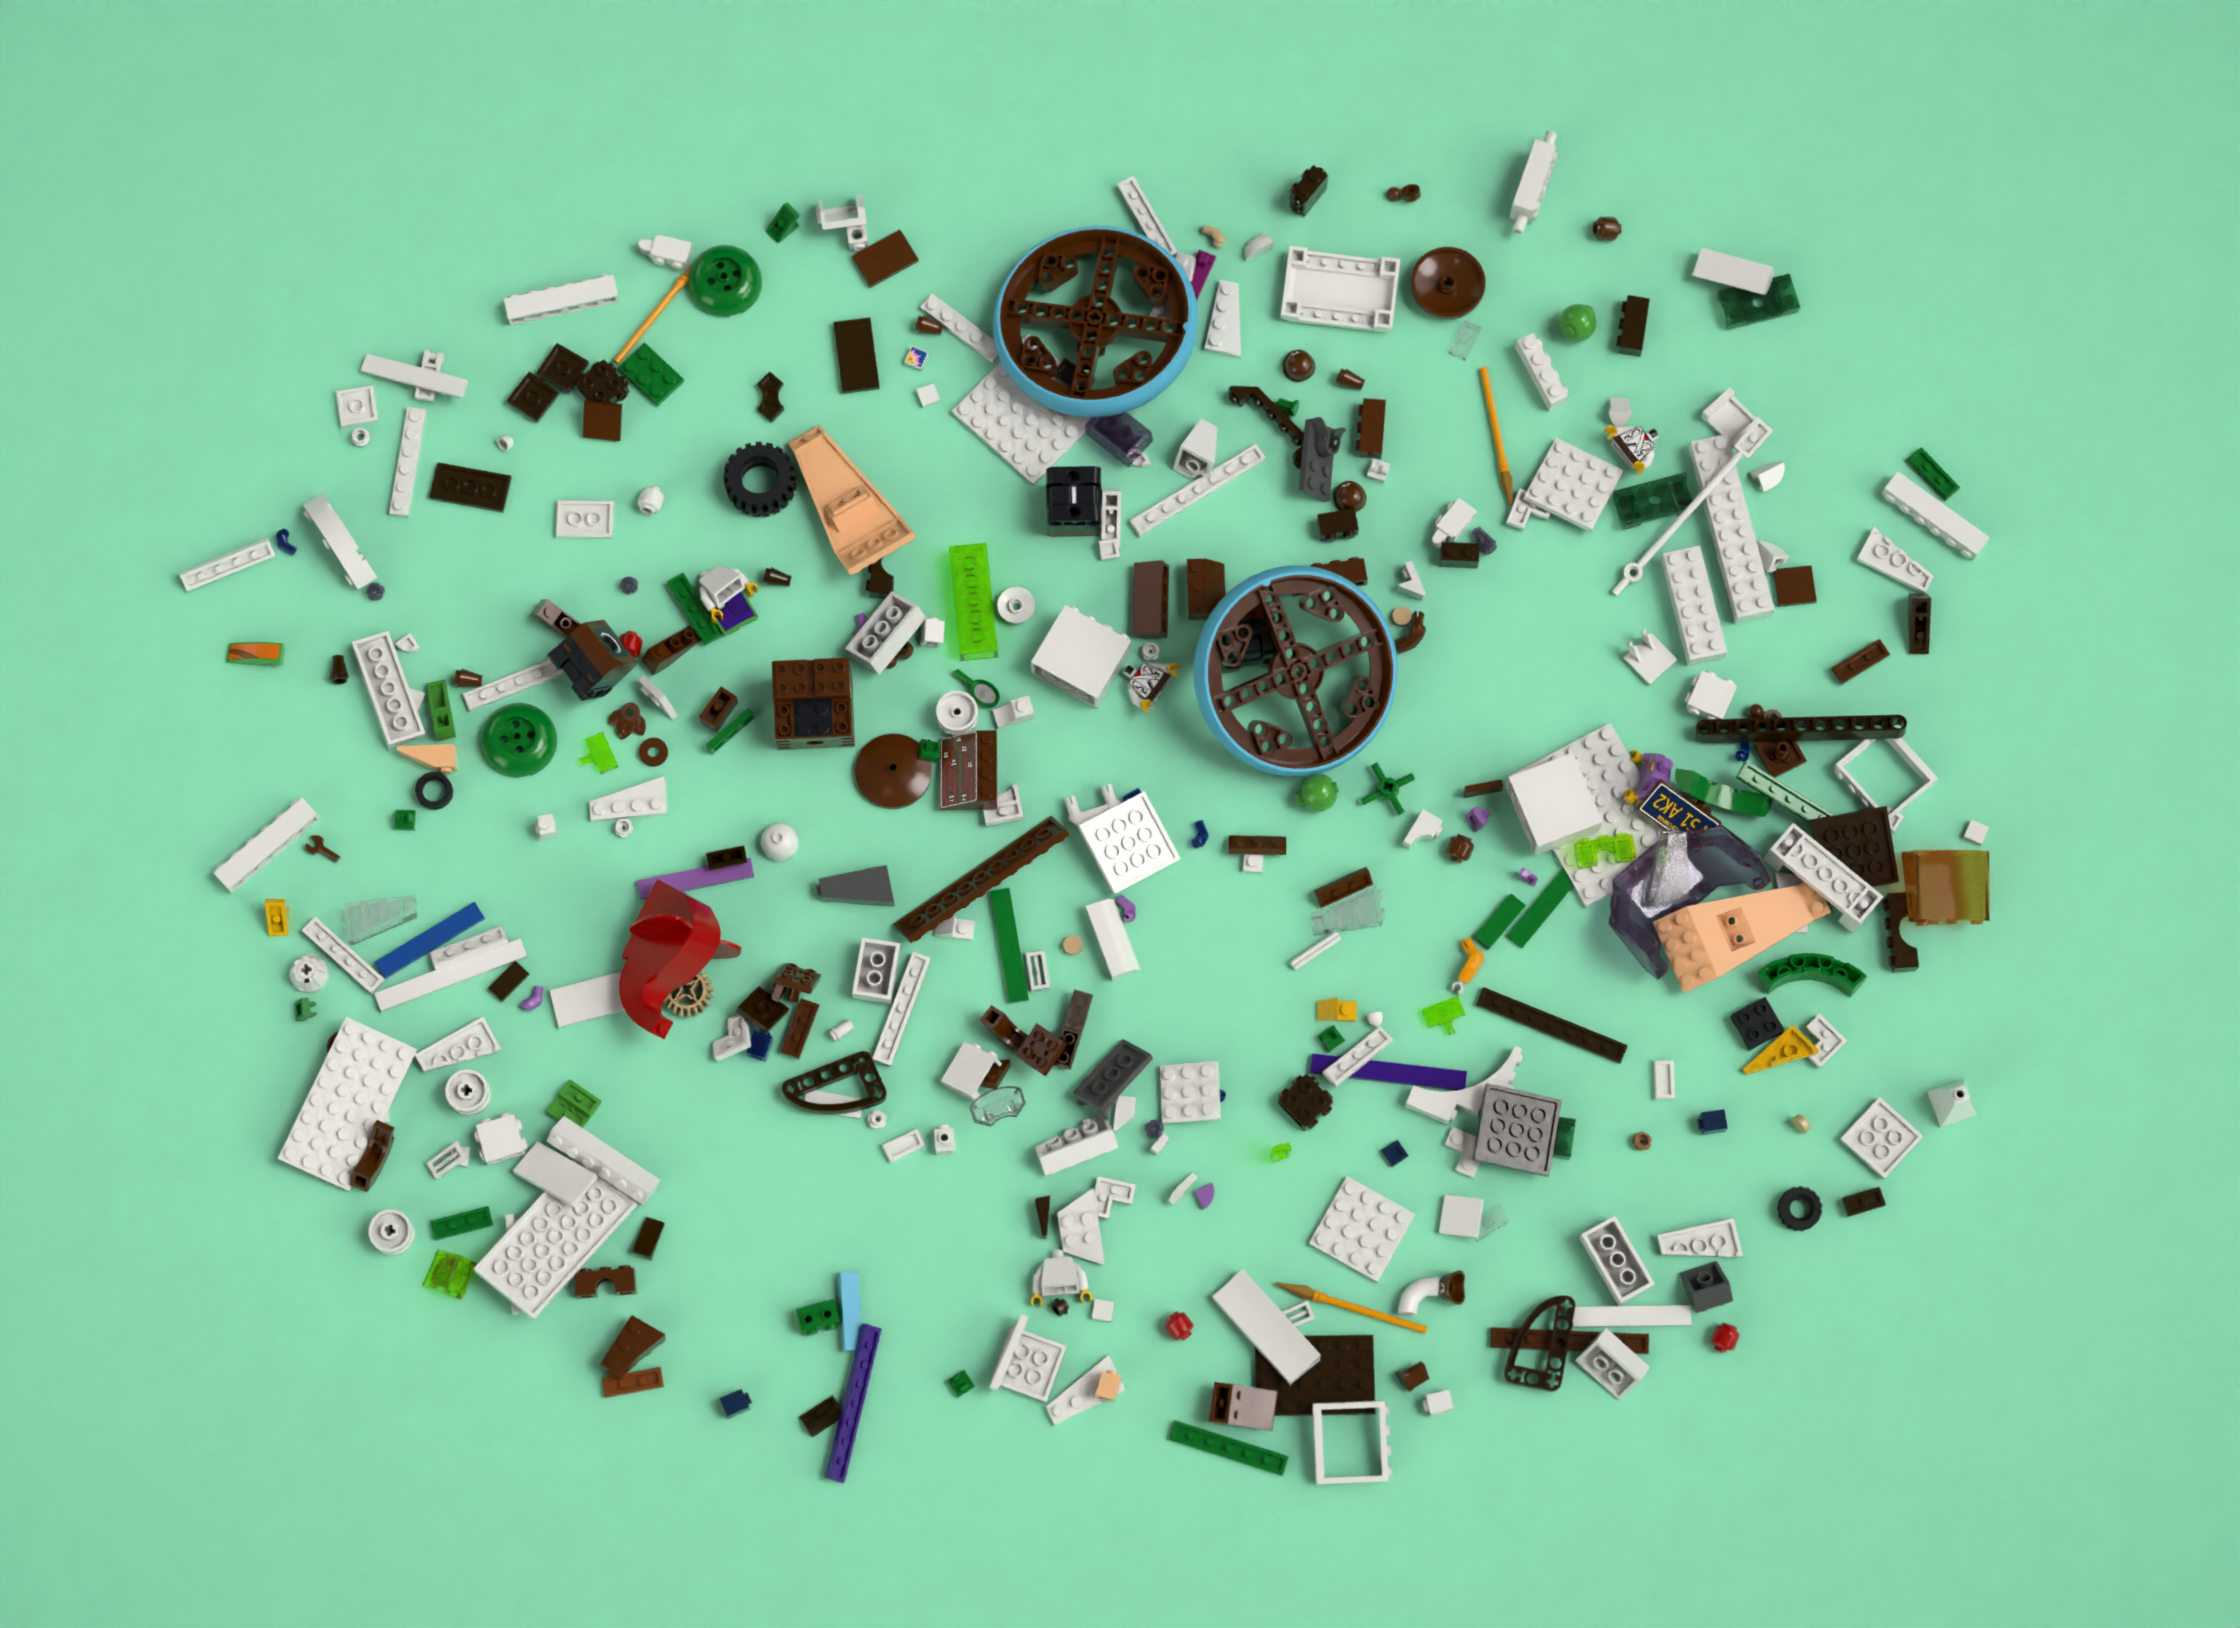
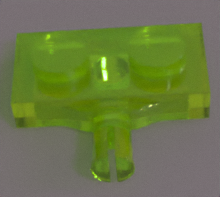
(599, 753)
(1443, 1014)

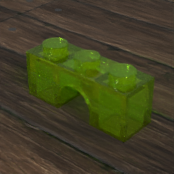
(1620, 846)

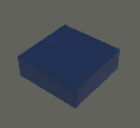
(1394, 1153)

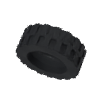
(1803, 1194)

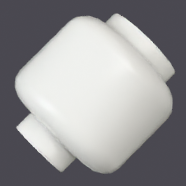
(651, 500)

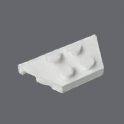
(1081, 1228)

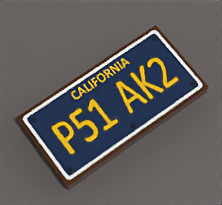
(1674, 810)

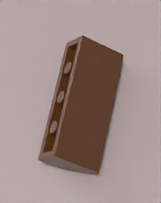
(1150, 600)

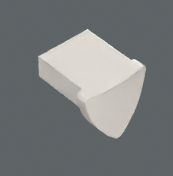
(1619, 411)

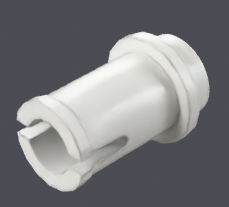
(841, 1030)

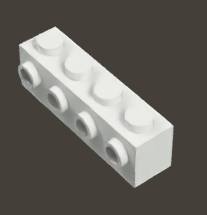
(1541, 372)

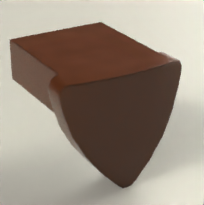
(1413, 1376)

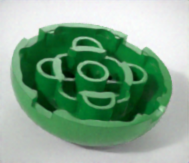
(712, 297)
(537, 751)

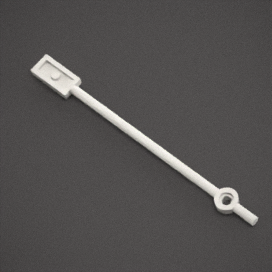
(1745, 447)

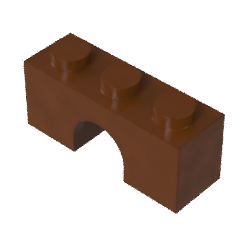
(588, 1281)

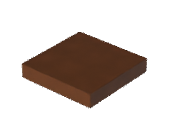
(602, 420)
(1795, 586)

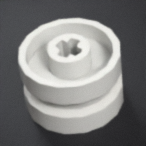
(948, 709)
(460, 1084)
(389, 1221)

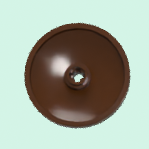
(1452, 268)
(887, 787)

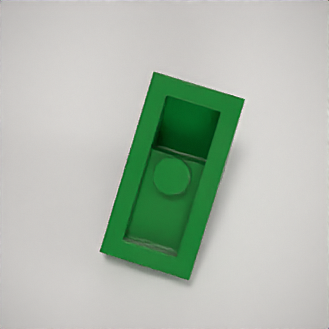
(783, 223)

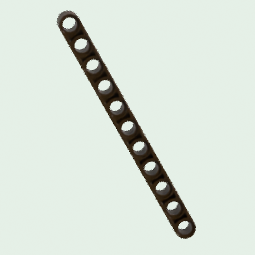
(1810, 724)

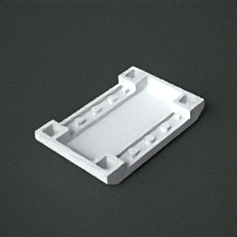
(1340, 290)

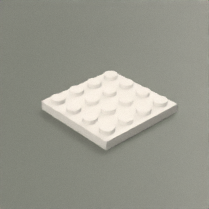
(1573, 485)
(1128, 842)
(1362, 1229)

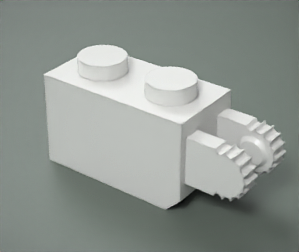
(667, 251)
(1453, 522)

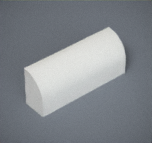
(1733, 271)
(1112, 938)

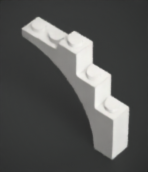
(1442, 1105)

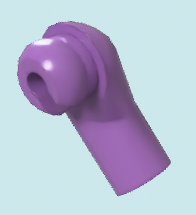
(1129, 908)

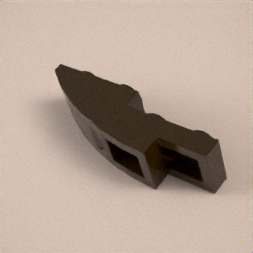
(1074, 1027)

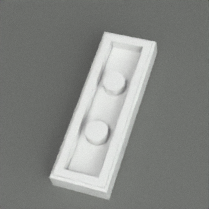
(829, 1098)

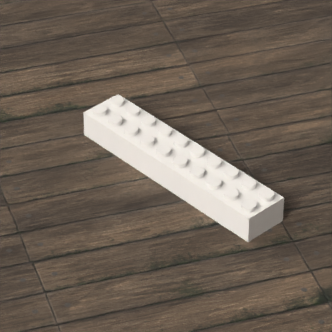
(1732, 531)

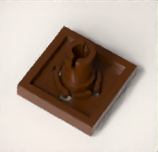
(1785, 751)
(797, 980)
(1044, 1053)

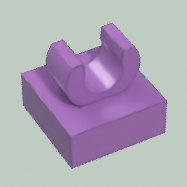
(1477, 818)

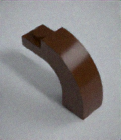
(1004, 1029)
(375, 1156)

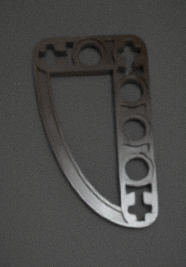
(819, 1082)
(1557, 1333)

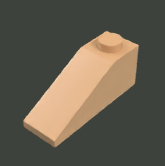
(436, 757)

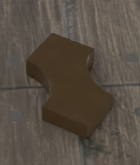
(770, 388)

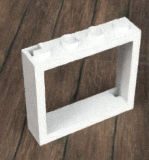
(1910, 758)
(1385, 1449)

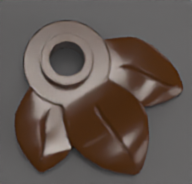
(627, 724)

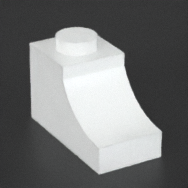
(1014, 712)
(1425, 827)

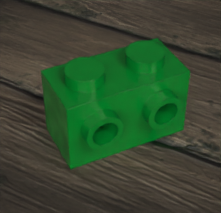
(818, 1317)

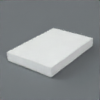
(585, 519)

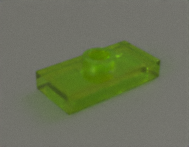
(1280, 1152)

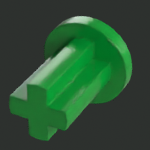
(1288, 406)

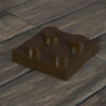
(562, 368)
(533, 397)
(762, 1010)

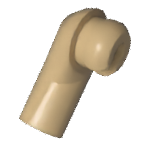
(1216, 235)

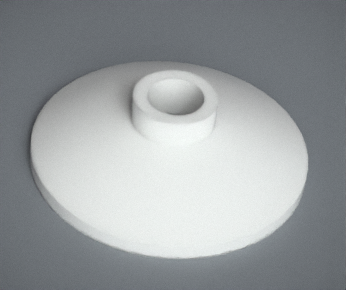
(1016, 596)

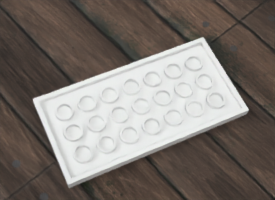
(346, 1101)
(553, 1244)

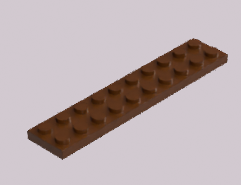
(981, 879)

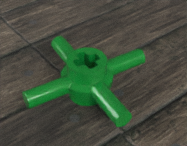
(1390, 783)

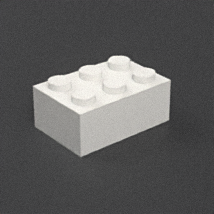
(876, 970)

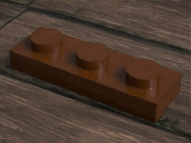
(1860, 661)
(1257, 845)
(1343, 887)
(800, 1029)

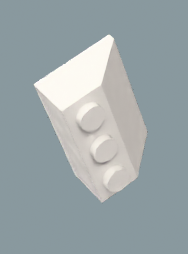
(1612, 1364)

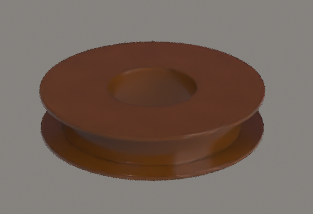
(657, 760)

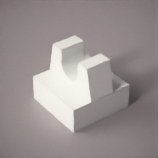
(1378, 470)

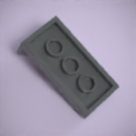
(1318, 458)
(1112, 1077)

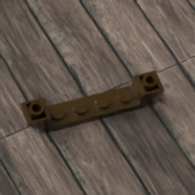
(1242, 394)

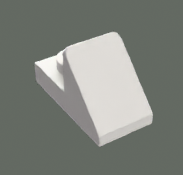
(1413, 586)
(956, 929)

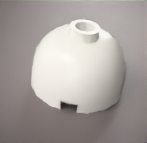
(779, 842)

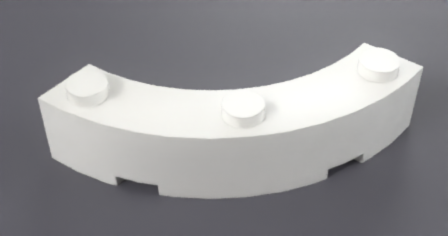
(339, 540)

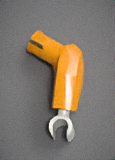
(1471, 967)

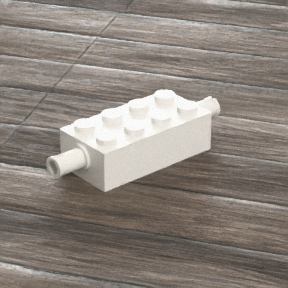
(1534, 182)

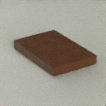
(885, 258)

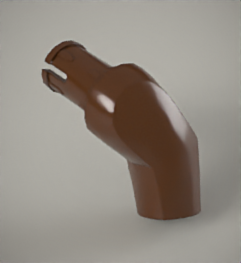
(1413, 635)

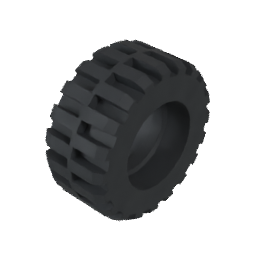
(752, 457)

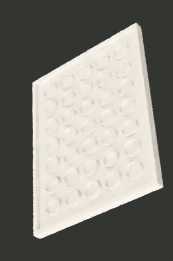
(1609, 775)

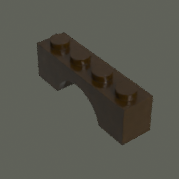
(880, 582)
(1903, 956)

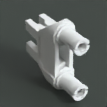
(1078, 817)

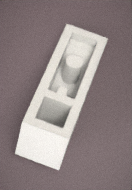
(1111, 513)

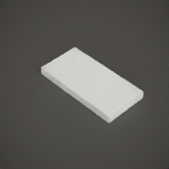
(587, 1000)
(555, 1174)

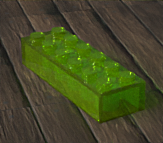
(973, 602)

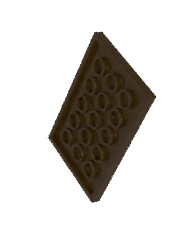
(1340, 1376)

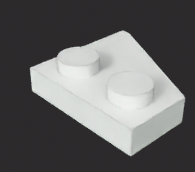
(657, 697)
(1008, 808)

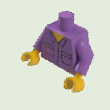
(1652, 769)

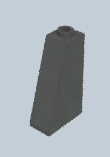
(858, 887)

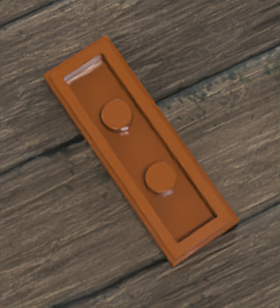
(633, 1382)

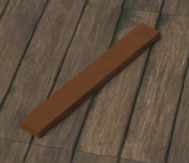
(1540, 1340)

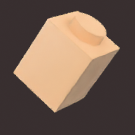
(1108, 1386)

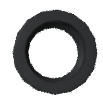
(431, 804)

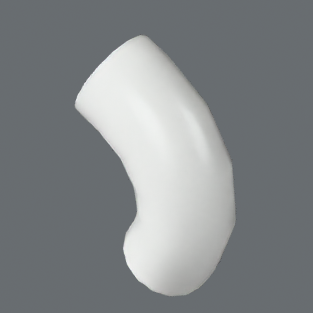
(1415, 1293)

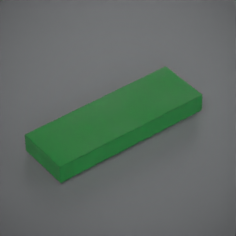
(1933, 474)
(730, 731)
(1500, 921)
(462, 1223)

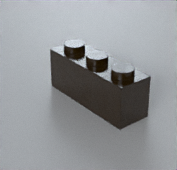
(1632, 325)

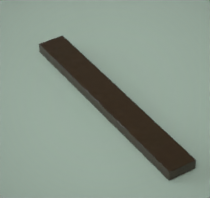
(1551, 1025)

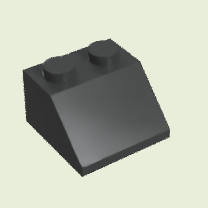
(1706, 1287)

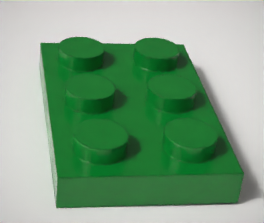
(651, 374)

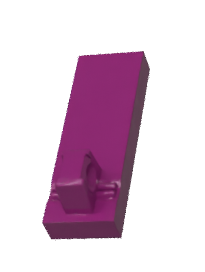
(1202, 268)

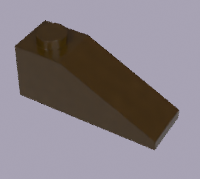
(1919, 623)

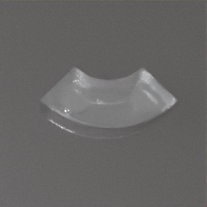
(997, 1105)

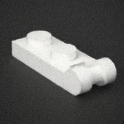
(424, 394)

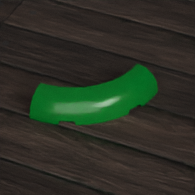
(1721, 794)
(1811, 967)

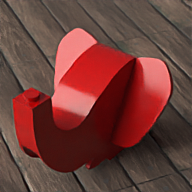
(665, 951)

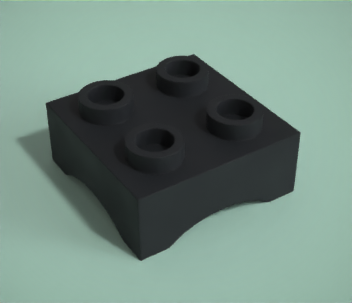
(1757, 1023)

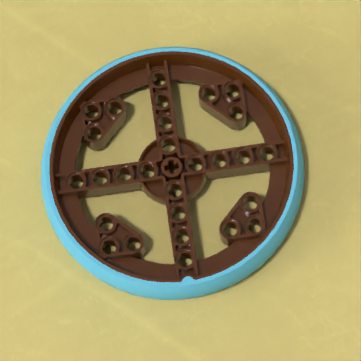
(1128, 392)
(1379, 686)

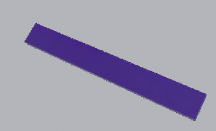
(1398, 1073)
(853, 1403)

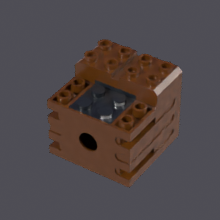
(813, 703)

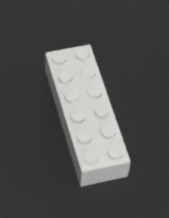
(1693, 606)

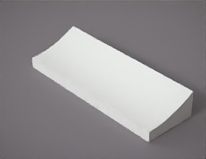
(388, 689)
(1266, 1327)

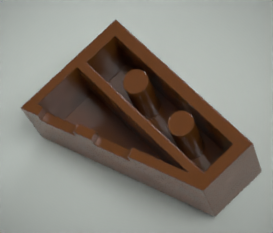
(631, 1346)

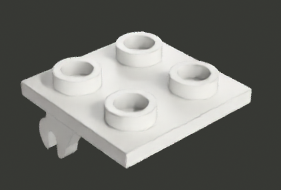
(1649, 657)

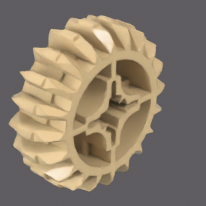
(697, 1004)

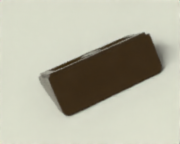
(726, 857)
(821, 1416)

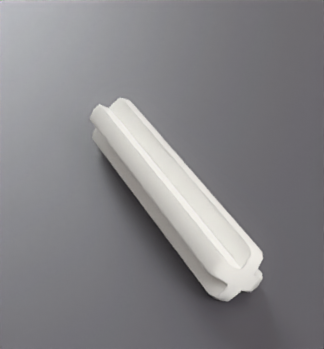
(1315, 950)

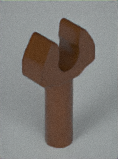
(320, 848)

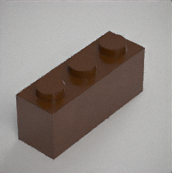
(1371, 428)

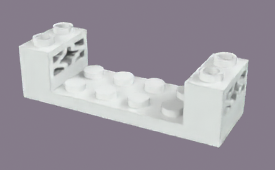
(1825, 875)

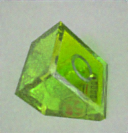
(449, 1274)

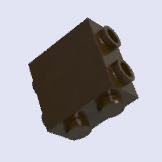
(1308, 190)
(603, 383)
(1305, 1101)

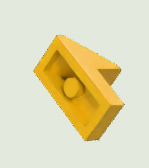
(277, 917)
(1336, 1010)

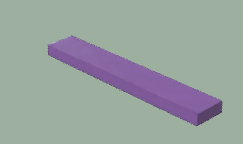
(698, 878)

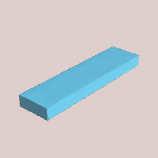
(849, 1309)

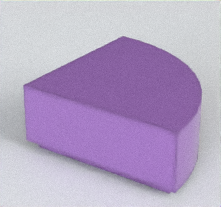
(1527, 877)
(1205, 1195)

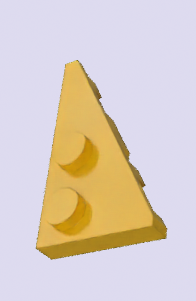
(1786, 1048)

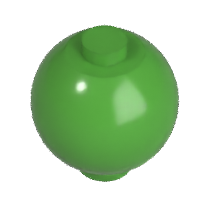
(1578, 322)
(1317, 792)

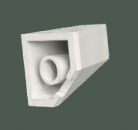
(1197, 451)

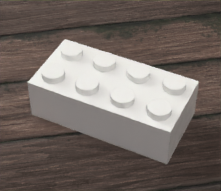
(885, 633)
(1616, 1261)

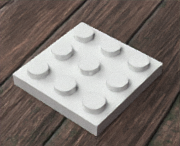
(1190, 1092)
(1881, 1137)
(1032, 1365)

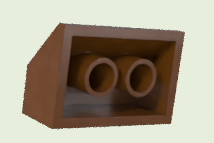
(1204, 587)

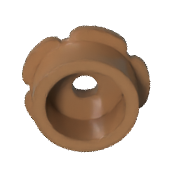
(1642, 1136)

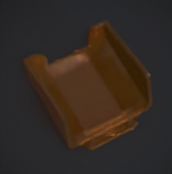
(1946, 886)

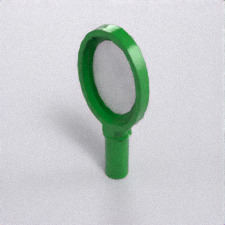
(981, 690)

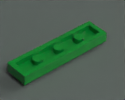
(694, 609)

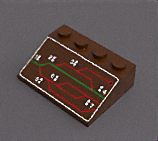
(969, 771)

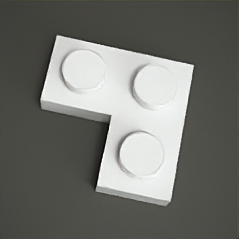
(1521, 511)
(736, 1040)
(1829, 1040)
(1465, 1144)
(1112, 1190)

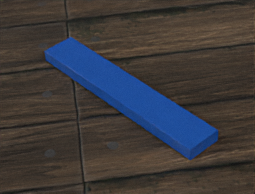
(429, 940)

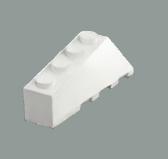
(1077, 1145)

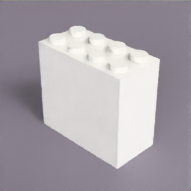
(1081, 656)
(1554, 803)

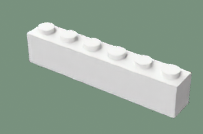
(561, 300)
(1935, 516)
(266, 845)
(603, 1160)

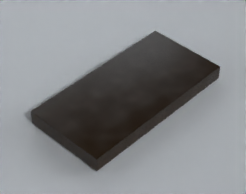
(856, 355)
(470, 487)

